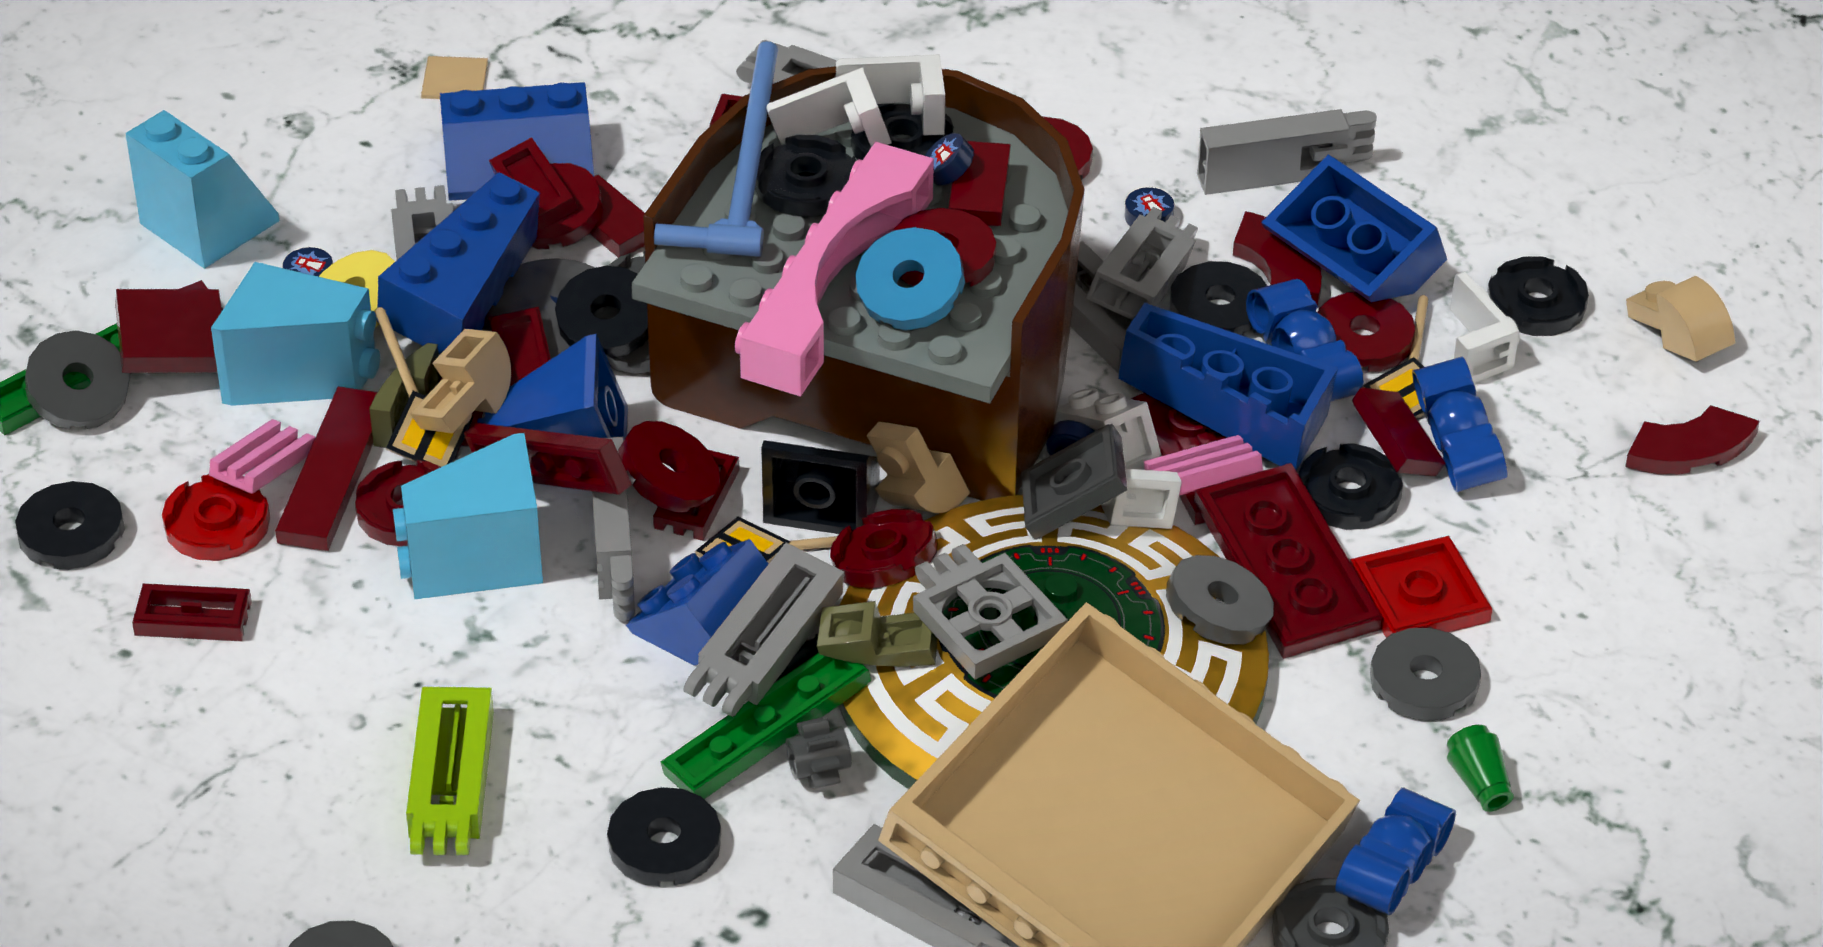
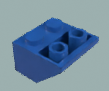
(697, 598)

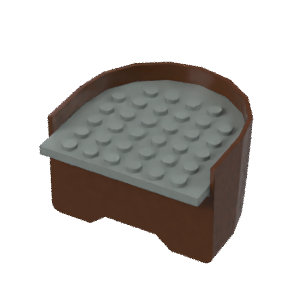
(970, 383)

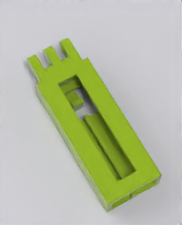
(449, 760)

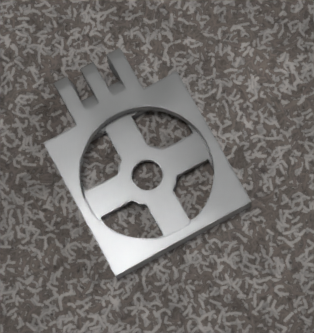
(967, 579)

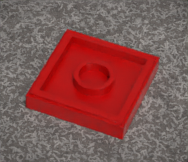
(1423, 587)

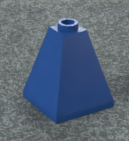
(567, 396)

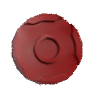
(214, 519)

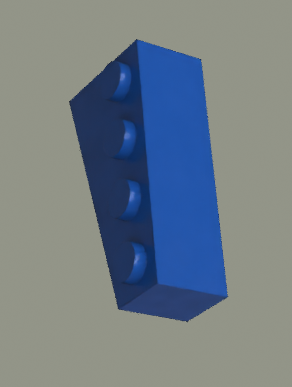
(461, 264)
(1229, 382)

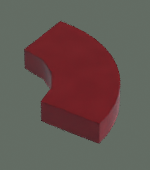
(1274, 256)
(1677, 448)

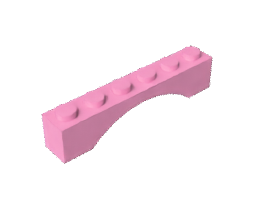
(786, 335)

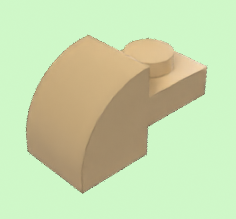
(1688, 315)
(474, 379)
(914, 473)

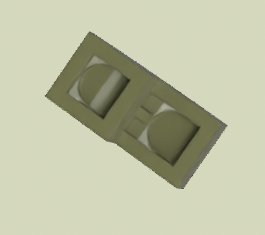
(393, 397)
(864, 637)

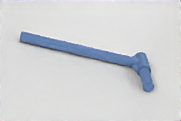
(737, 233)

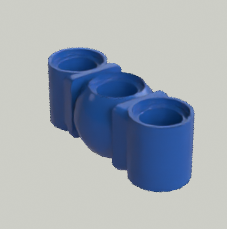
(1290, 322)
(1459, 424)
(1395, 851)

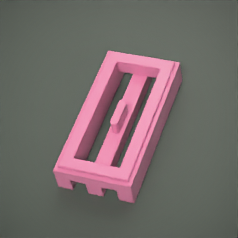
(255, 452)
(1209, 463)

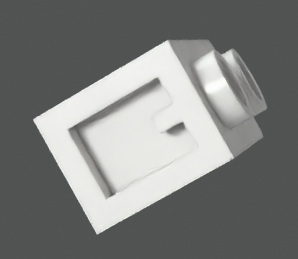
(905, 80)
(829, 106)
(1492, 335)
(1127, 415)
(1148, 500)

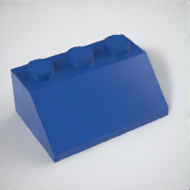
(495, 120)
(1357, 233)

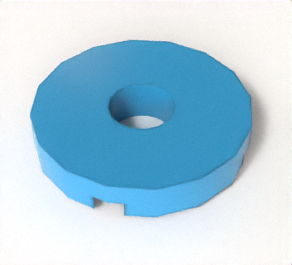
(904, 252)

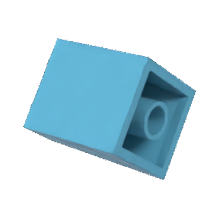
(193, 191)
(293, 338)
(471, 524)

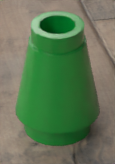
(1481, 766)

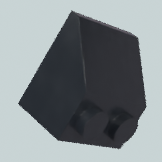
(817, 487)

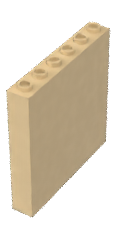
(1116, 805)

